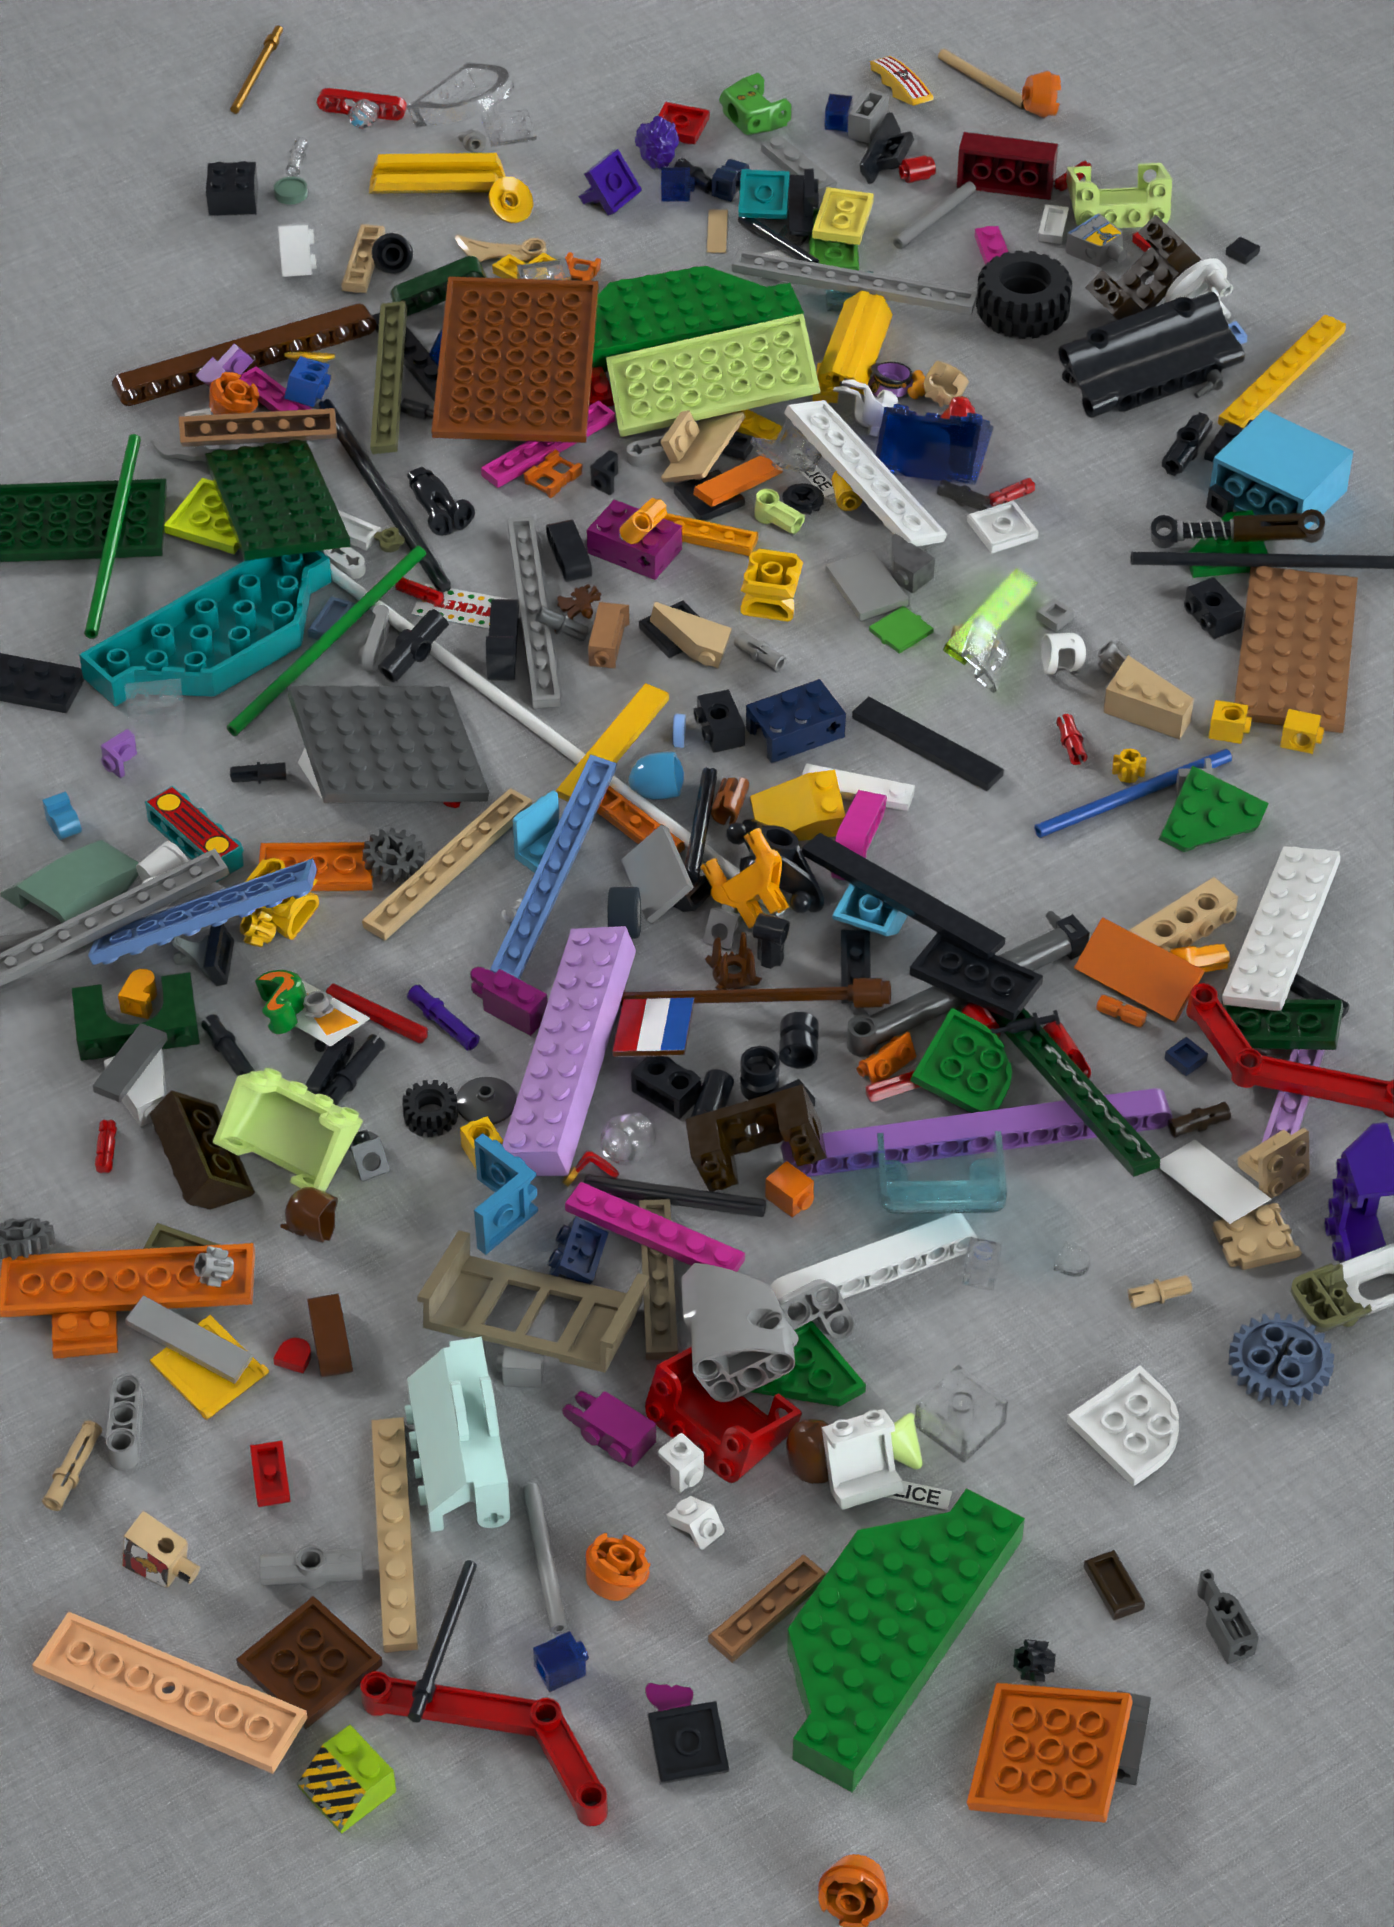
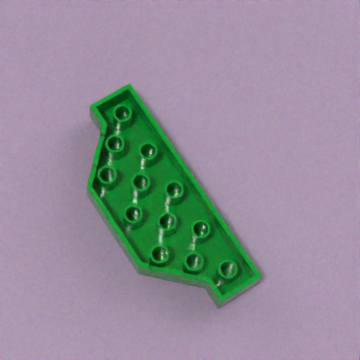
(681, 307)
(885, 1626)

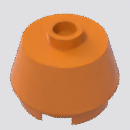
(1041, 94)
(232, 395)
(616, 1566)
(854, 1891)

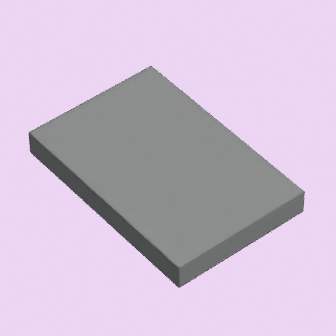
(866, 585)
(658, 873)

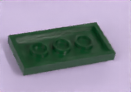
(1297, 1026)

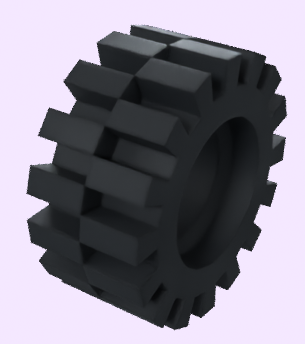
(430, 1121)

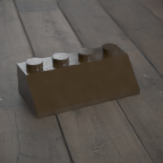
(203, 1170)

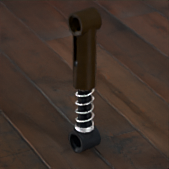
(1242, 528)

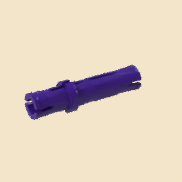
(434, 1010)

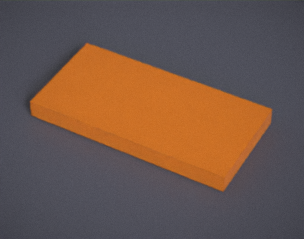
(337, 863)
(1138, 969)

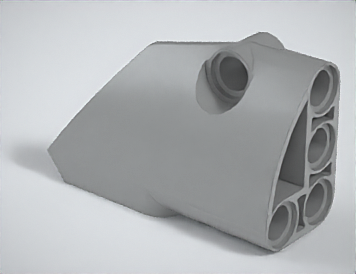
(735, 1331)

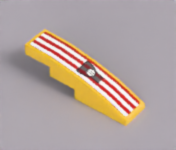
(903, 81)

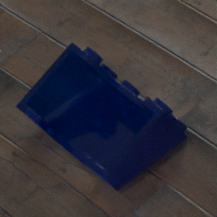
(933, 445)

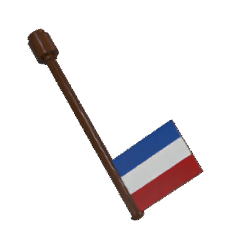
(661, 1020)

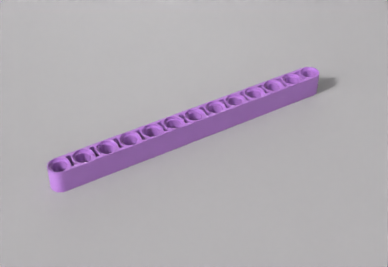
(976, 1132)

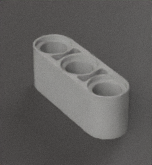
(127, 1410)

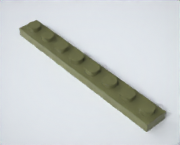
(388, 378)

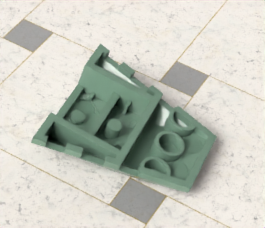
(76, 881)

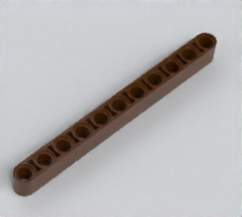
(263, 347)

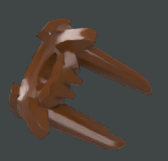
(744, 960)

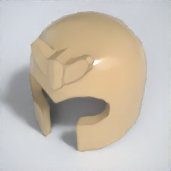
(944, 383)

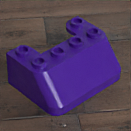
(1363, 1177)

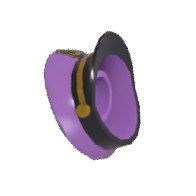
(890, 377)

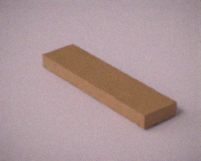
(767, 1608)

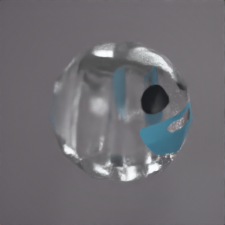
(363, 114)

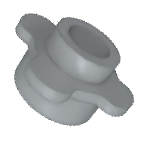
(317, 1004)

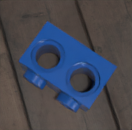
(307, 381)

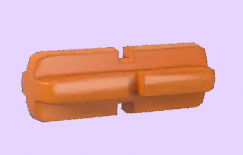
(1127, 1013)

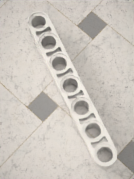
(882, 1260)

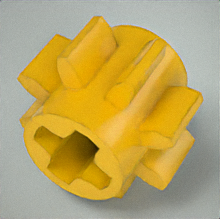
(1129, 765)
(258, 928)

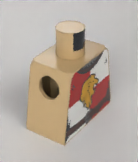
(157, 1552)

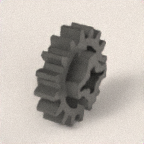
(391, 855)
(25, 1237)

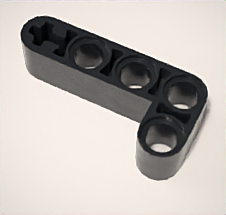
(502, 639)

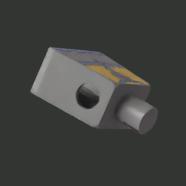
(1096, 242)

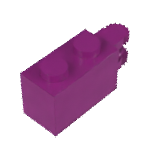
(509, 999)
(612, 1426)

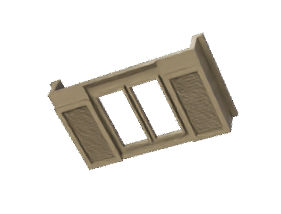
(467, 1288)

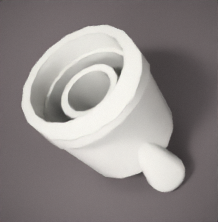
(161, 861)

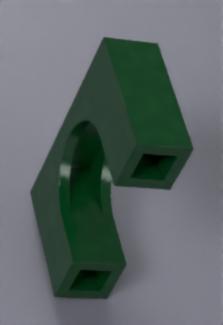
(102, 1037)

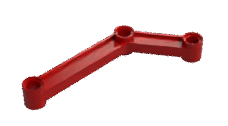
(1252, 1068)
(505, 1715)

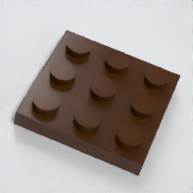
(309, 1660)

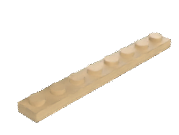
(445, 865)
(394, 1535)

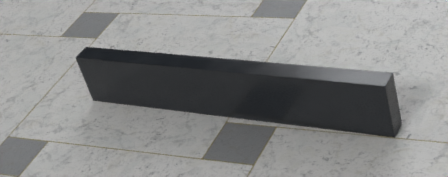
(927, 743)

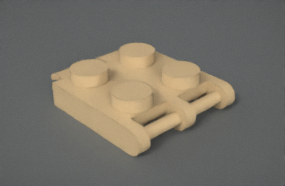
(1256, 1238)

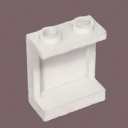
(861, 1459)

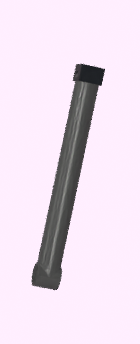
(868, 1030)

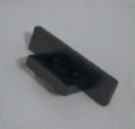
(886, 149)
(802, 201)

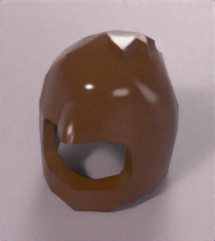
(807, 1451)

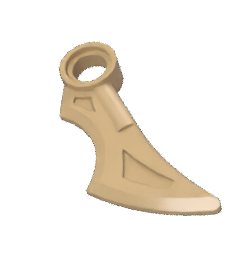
(488, 250)

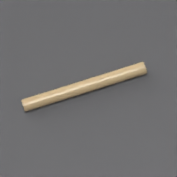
(981, 77)

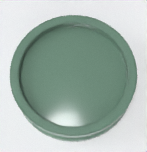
(290, 190)

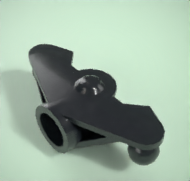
(795, 873)

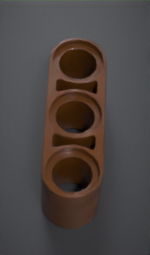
(330, 1335)

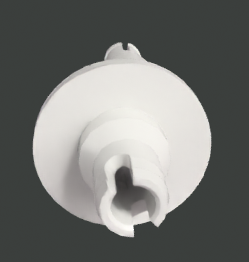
(1201, 279)

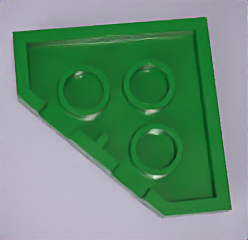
(1222, 545)
(1210, 812)
(818, 1372)

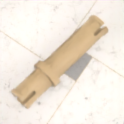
(57, 1494)

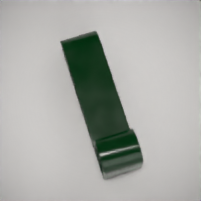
(431, 287)

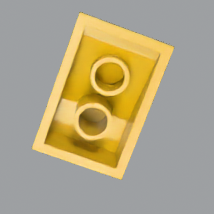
(802, 805)

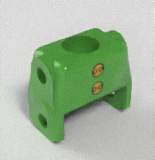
(751, 110)

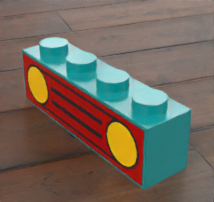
(191, 828)

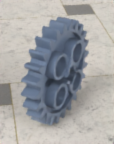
(1255, 1356)

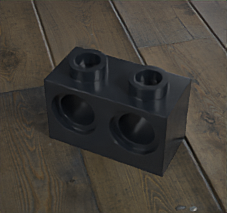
(666, 1085)

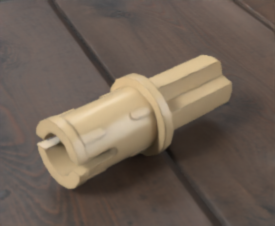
(1159, 1291)

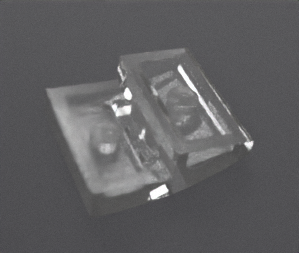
(986, 652)

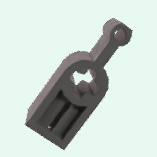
(1226, 1621)
(1134, 1740)

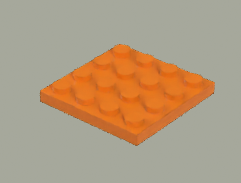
(1050, 1752)

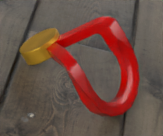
(587, 1157)

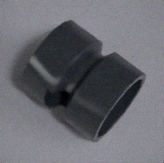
(798, 1040)
(759, 1072)

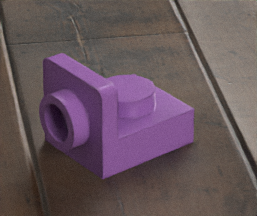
(118, 750)

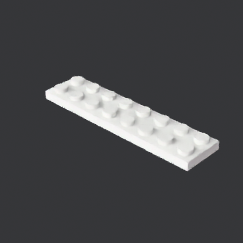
(865, 473)
(1281, 928)

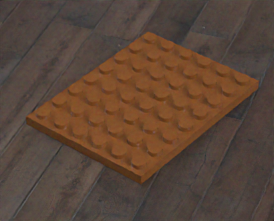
(516, 360)

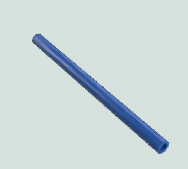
(1124, 796)

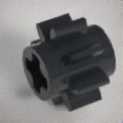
(1034, 1660)

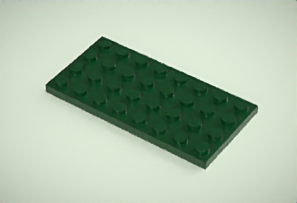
(276, 500)
(74, 518)

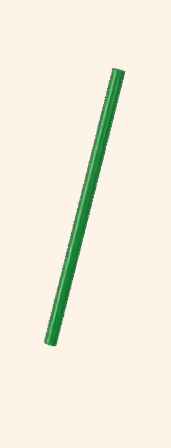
(112, 537)
(325, 641)

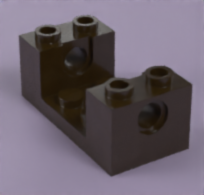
(1164, 259)
(728, 1132)

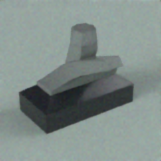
(210, 954)

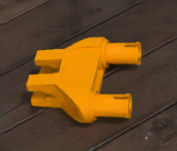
(754, 883)

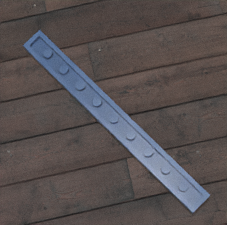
(554, 867)

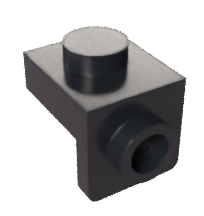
(604, 471)

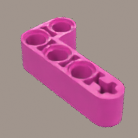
(861, 822)

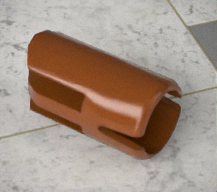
(729, 800)

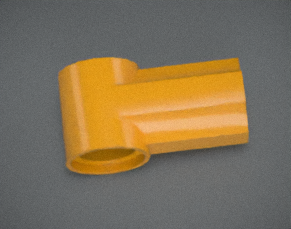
(643, 521)
(1208, 957)

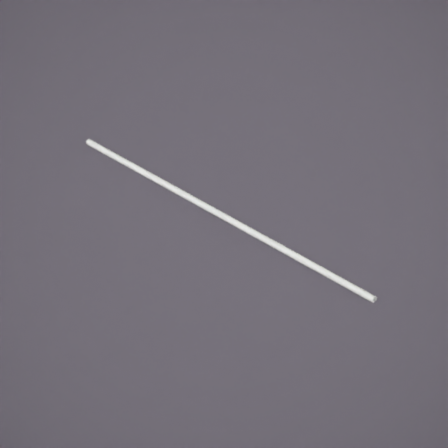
(534, 723)

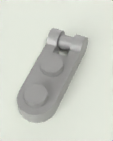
(375, 639)

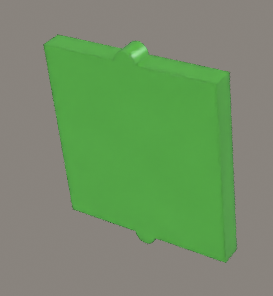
(901, 629)

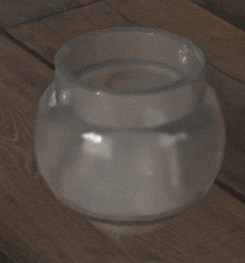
(627, 1138)

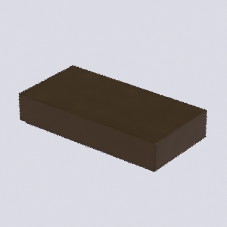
(1114, 1585)

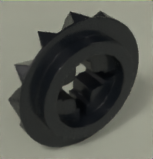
(801, 492)

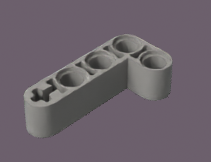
(822, 1311)

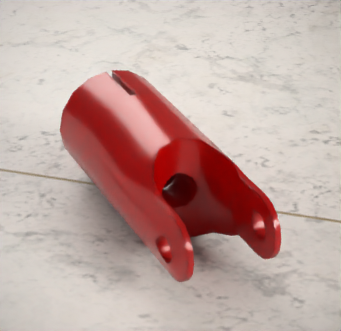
(1065, 1042)

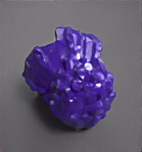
(657, 142)

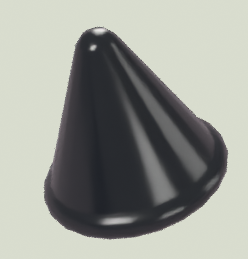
(392, 253)

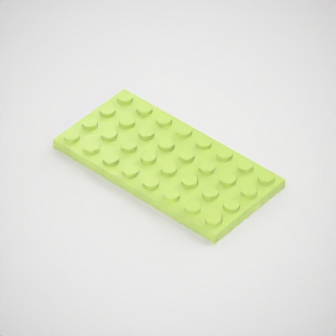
(712, 375)

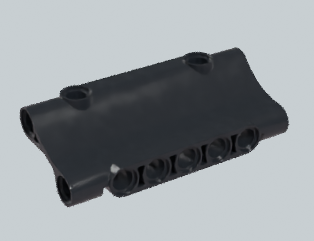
(1151, 354)

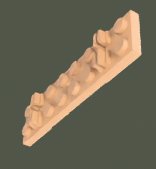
(200, 1708)

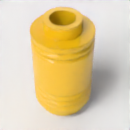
(844, 495)

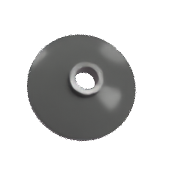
(486, 1098)

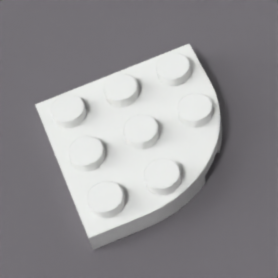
(1130, 1425)

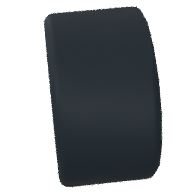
(625, 909)

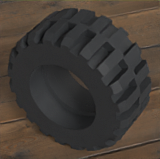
(1023, 294)

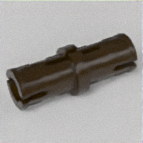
(1216, 1113)

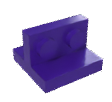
(610, 183)

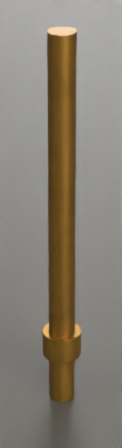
(270, 44)

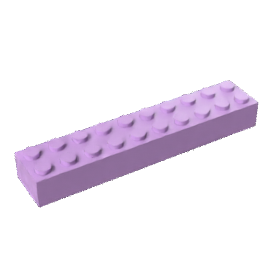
(570, 1049)

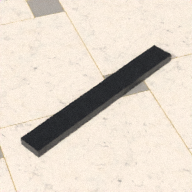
(904, 896)

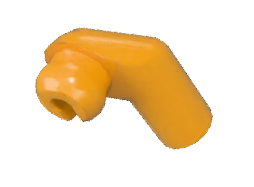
(918, 385)

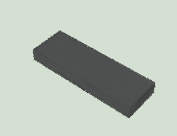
(130, 1062)

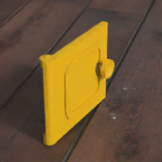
(200, 1386)

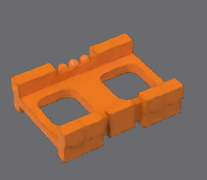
(583, 275)
(546, 469)

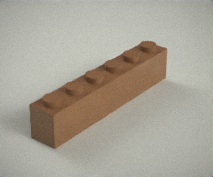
(257, 427)

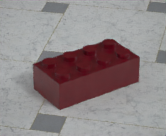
(1007, 165)

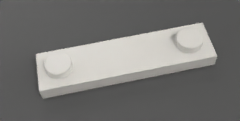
(898, 794)

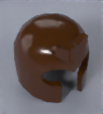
(311, 1214)

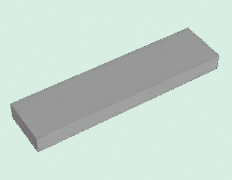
(188, 1339)

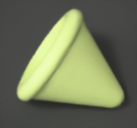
(905, 1442)

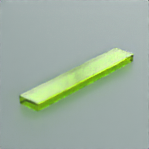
(995, 609)

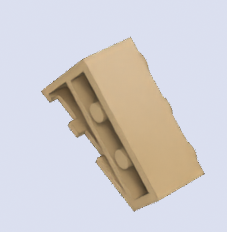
(1148, 700)

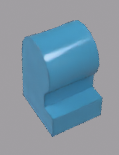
(61, 816)

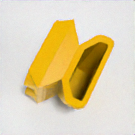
(770, 584)
(291, 912)

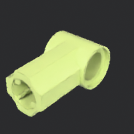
(771, 510)

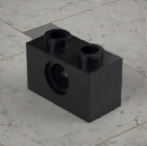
(1213, 608)
(720, 721)

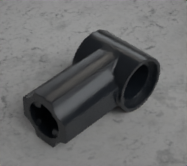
(771, 938)

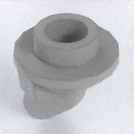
(472, 140)

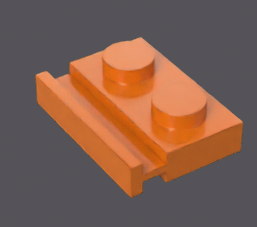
(84, 1333)

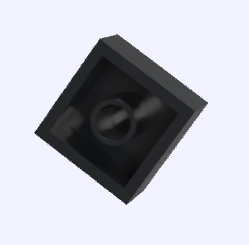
(232, 188)

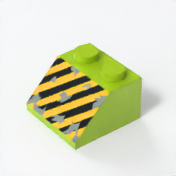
(347, 1779)

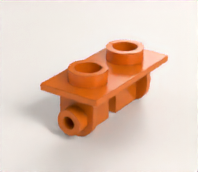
(889, 1059)

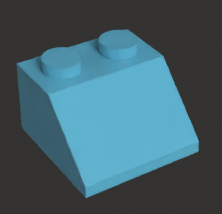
(868, 912)

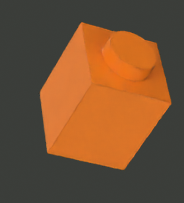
(789, 1189)

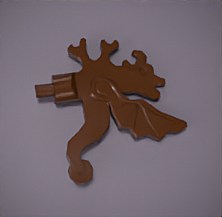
(582, 604)

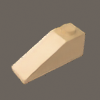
(696, 636)

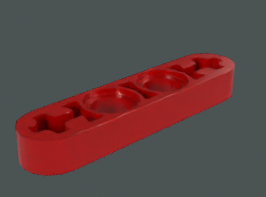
(342, 108)

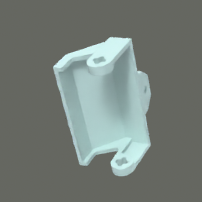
(457, 1436)

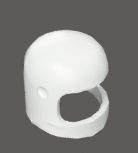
(1062, 652)

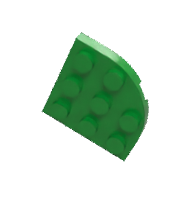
(965, 1065)

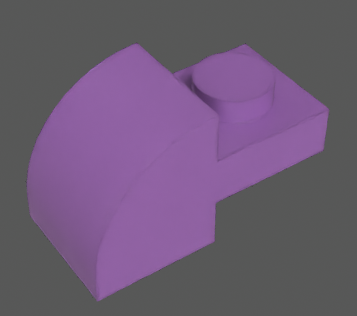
(234, 361)

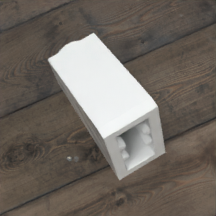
(146, 1091)

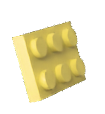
(843, 216)

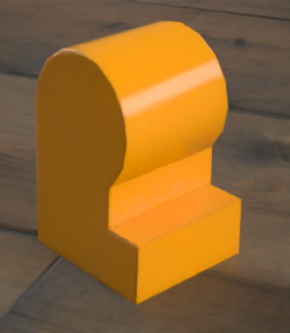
(138, 993)

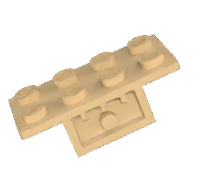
(695, 446)

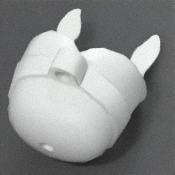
(869, 412)

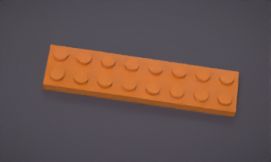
(119, 1280)

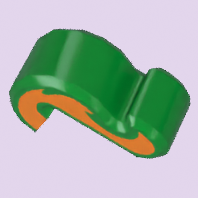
(284, 999)

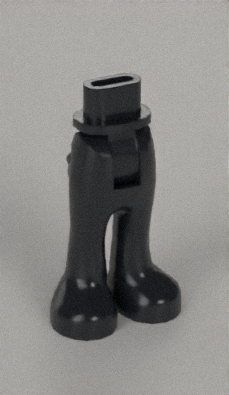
(431, 490)

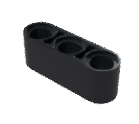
(569, 550)

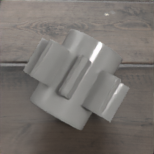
(1112, 656)
(213, 1266)

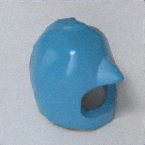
(657, 776)

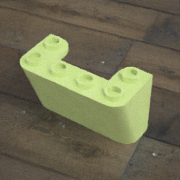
(1121, 206)
(287, 1127)

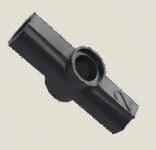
(1187, 444)
(413, 645)

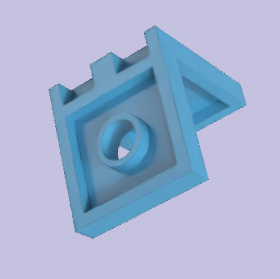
(513, 1193)

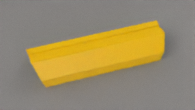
(435, 173)
(856, 339)

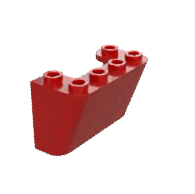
(729, 1433)

